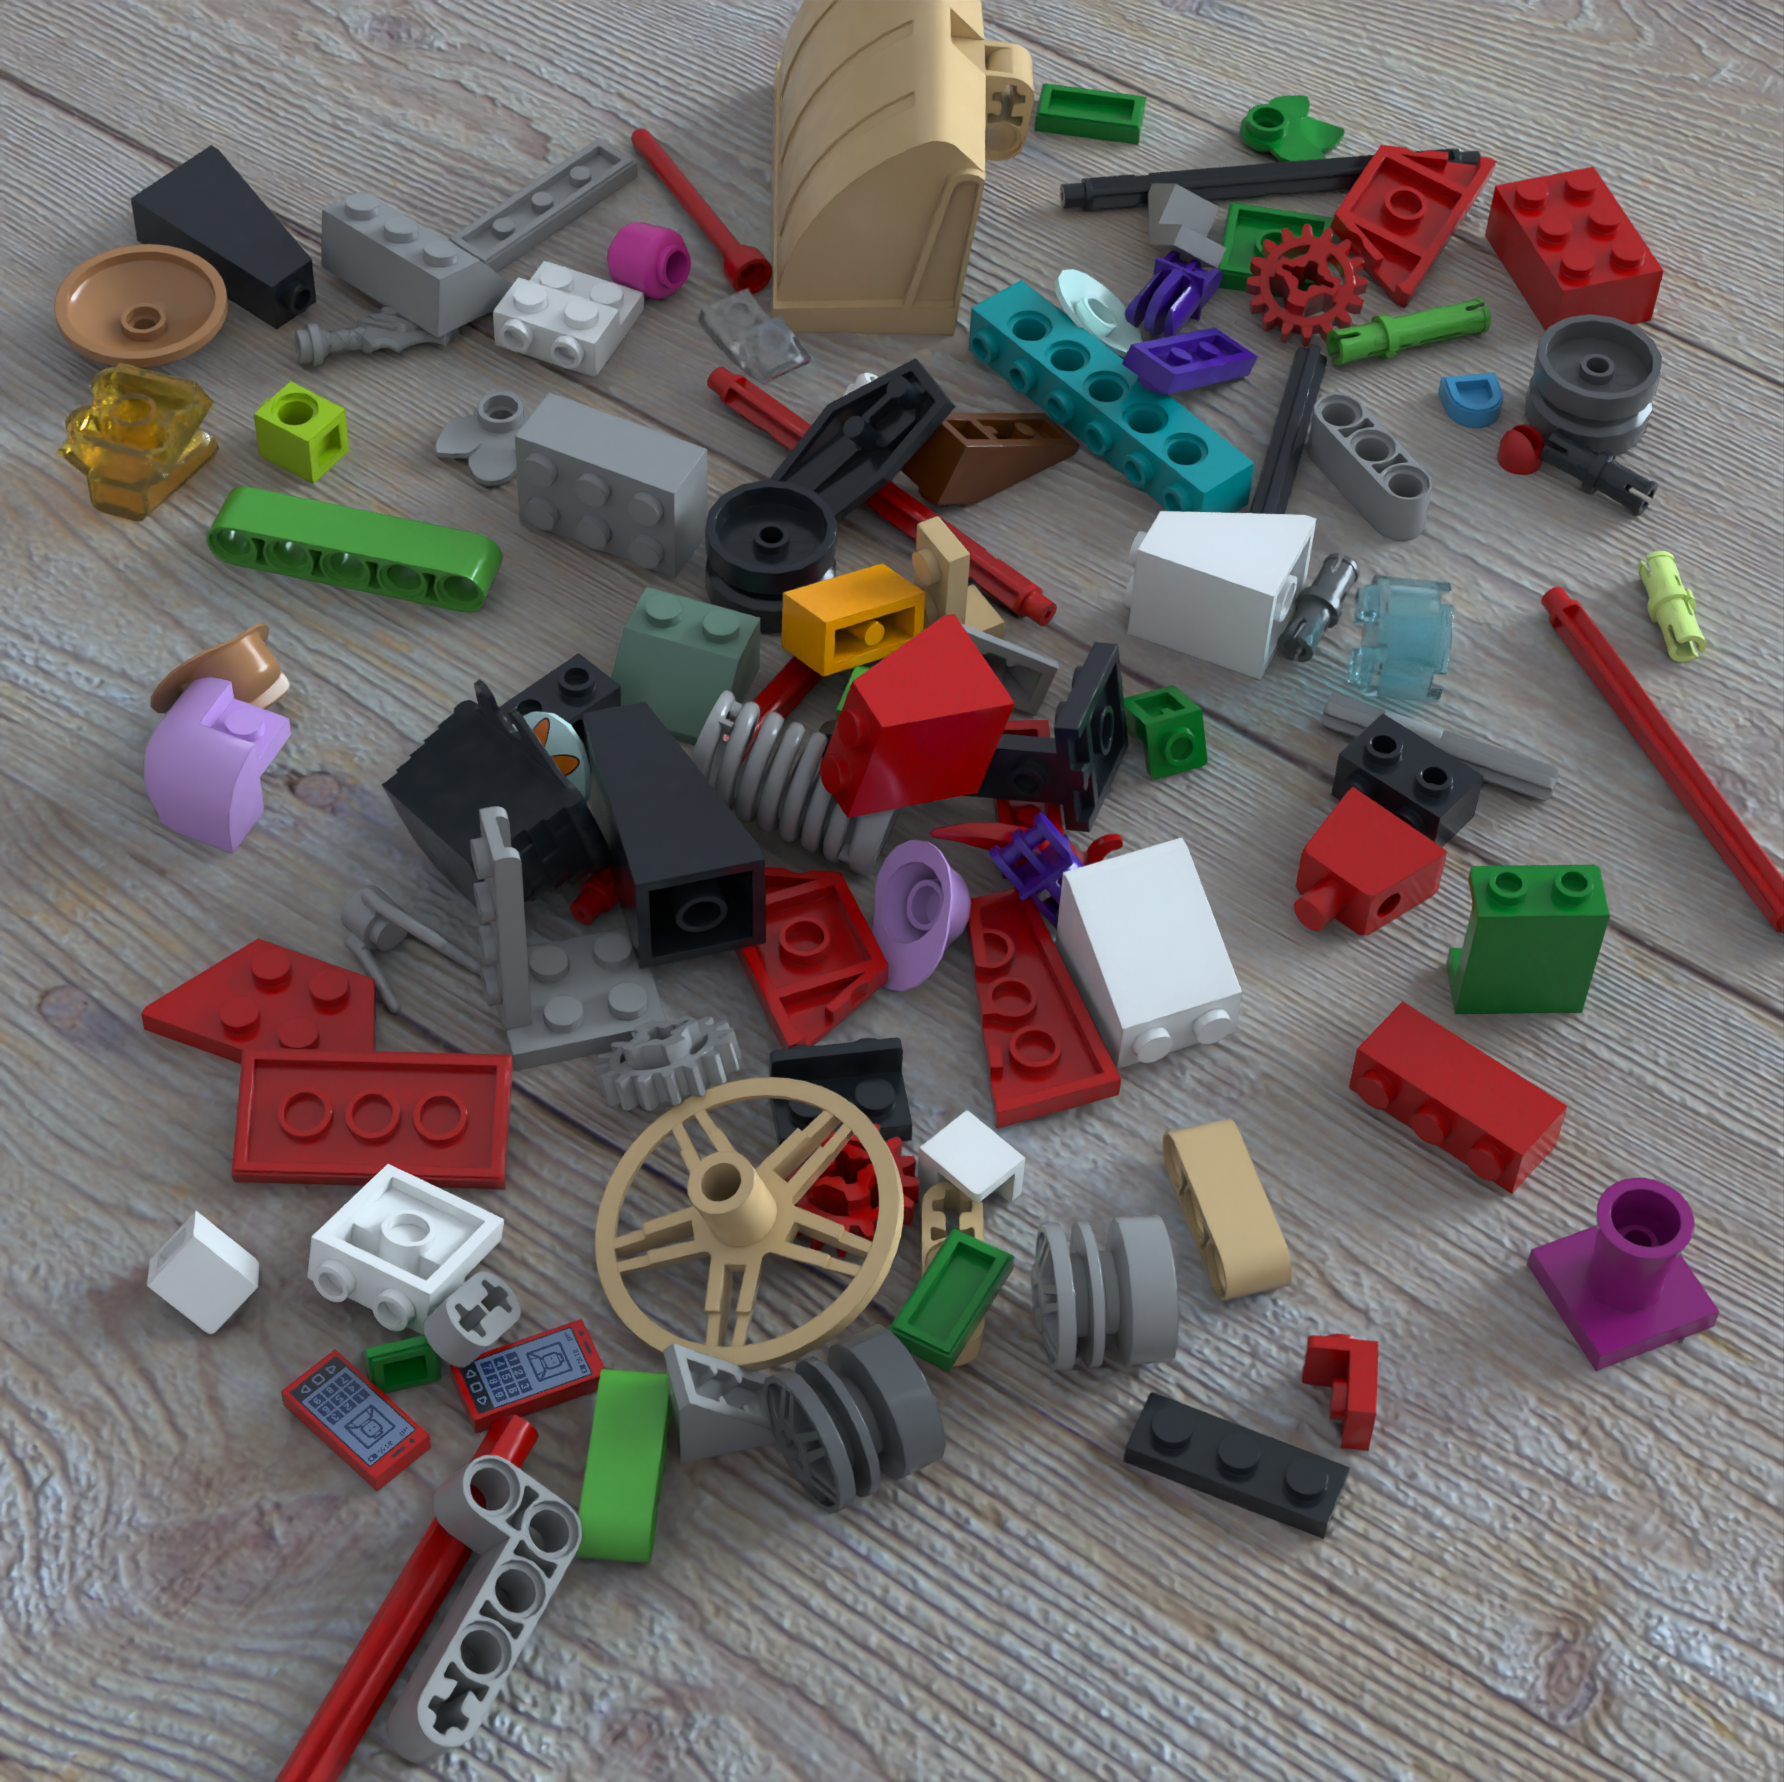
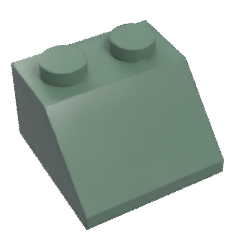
(684, 657)

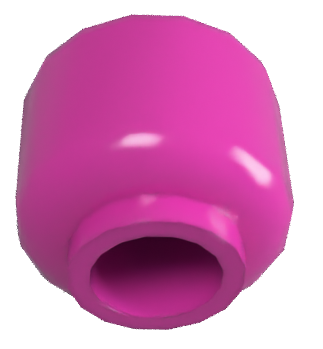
(649, 259)

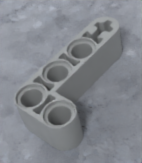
(477, 1617)

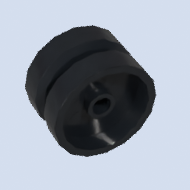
(765, 543)

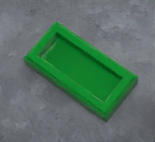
(1090, 113)
(951, 1298)

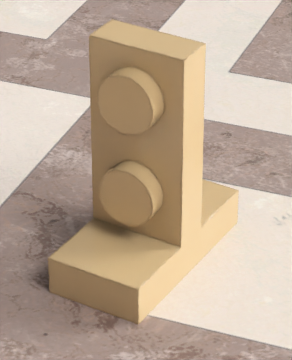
(943, 573)

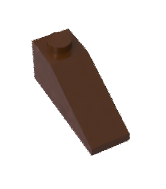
(984, 454)

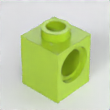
(301, 432)

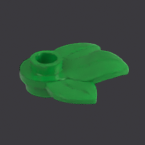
(1288, 131)

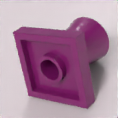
(1625, 1278)

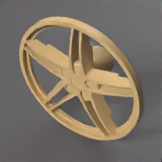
(747, 1215)

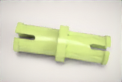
(1671, 606)

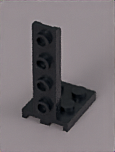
(1082, 757)

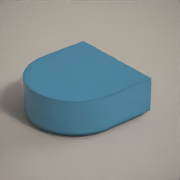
(1472, 399)

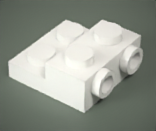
(566, 318)
(400, 1248)

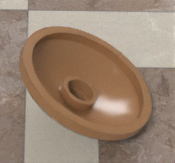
(141, 305)

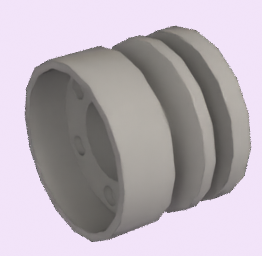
(1108, 1292)

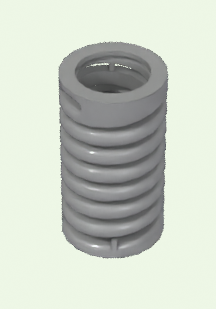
(782, 803)

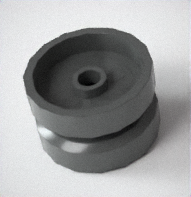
(1594, 382)

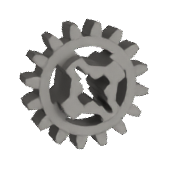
(667, 1062)

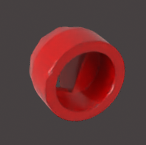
(1521, 450)

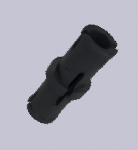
(1598, 471)

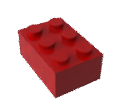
(1573, 249)

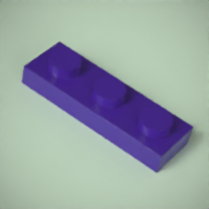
(1188, 361)

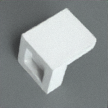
(971, 1160)
(203, 1273)

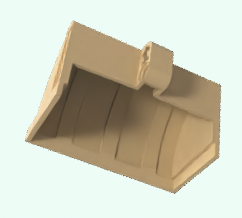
(885, 160)

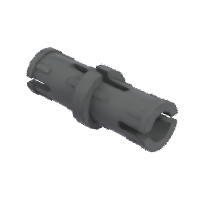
(1318, 607)

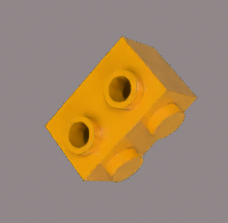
(851, 619)

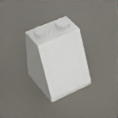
(1219, 584)
(1147, 954)

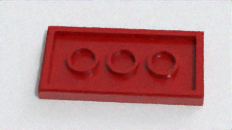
(355, 1111)

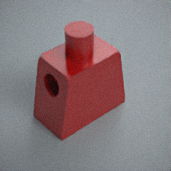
(1365, 868)

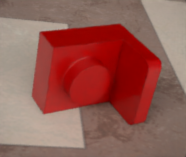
(1352, 1373)

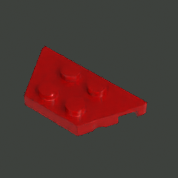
(1407, 213)
(815, 956)
(268, 1001)

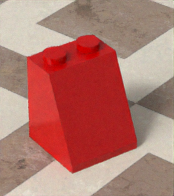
(917, 725)

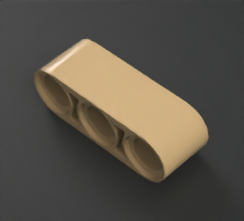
(1226, 1209)

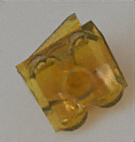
(138, 439)

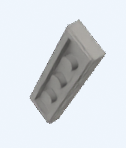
(546, 205)

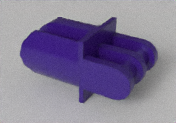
(1172, 295)
(1043, 869)

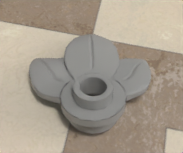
(486, 437)

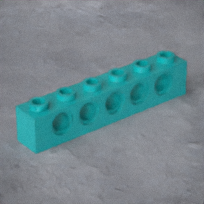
(1104, 405)

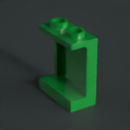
(1529, 939)

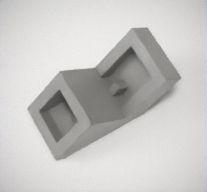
(1181, 224)

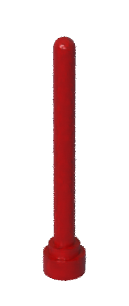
(743, 264)

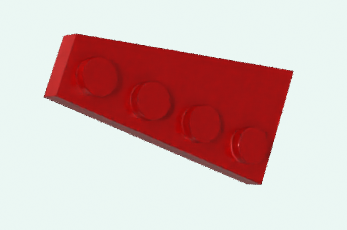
(1032, 1019)

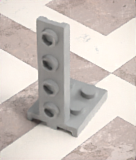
(555, 995)

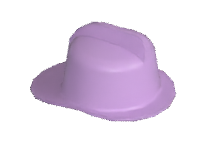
(917, 912)

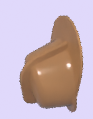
(242, 660)

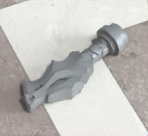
(377, 331)

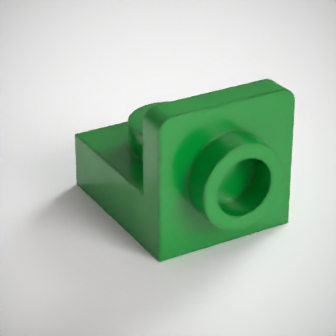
(1169, 729)

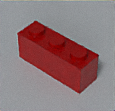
(1457, 1097)

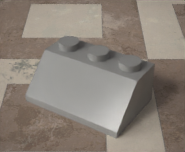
(406, 265)

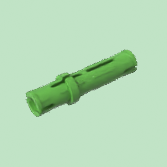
(1392, 334)

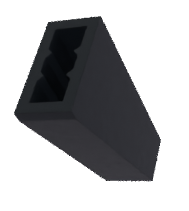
(221, 219)

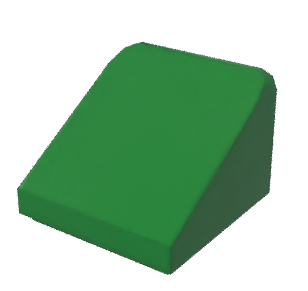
(402, 1364)

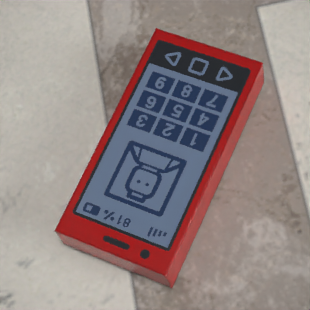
(528, 1375)
(356, 1420)

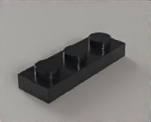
(1236, 1464)

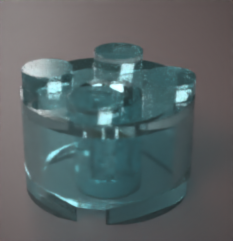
(1402, 638)

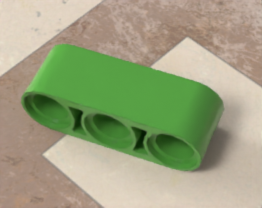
(625, 1466)

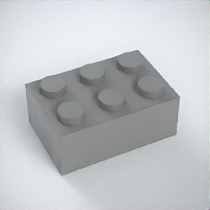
(612, 484)

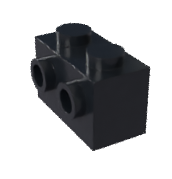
(1409, 779)

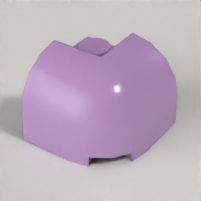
(209, 763)

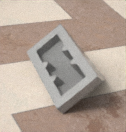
(1020, 671)
(715, 1405)

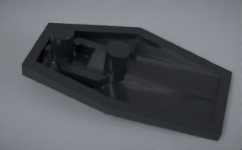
(867, 437)

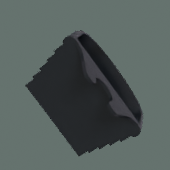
(485, 763)

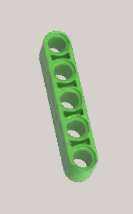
(355, 549)

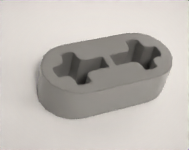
(471, 1319)

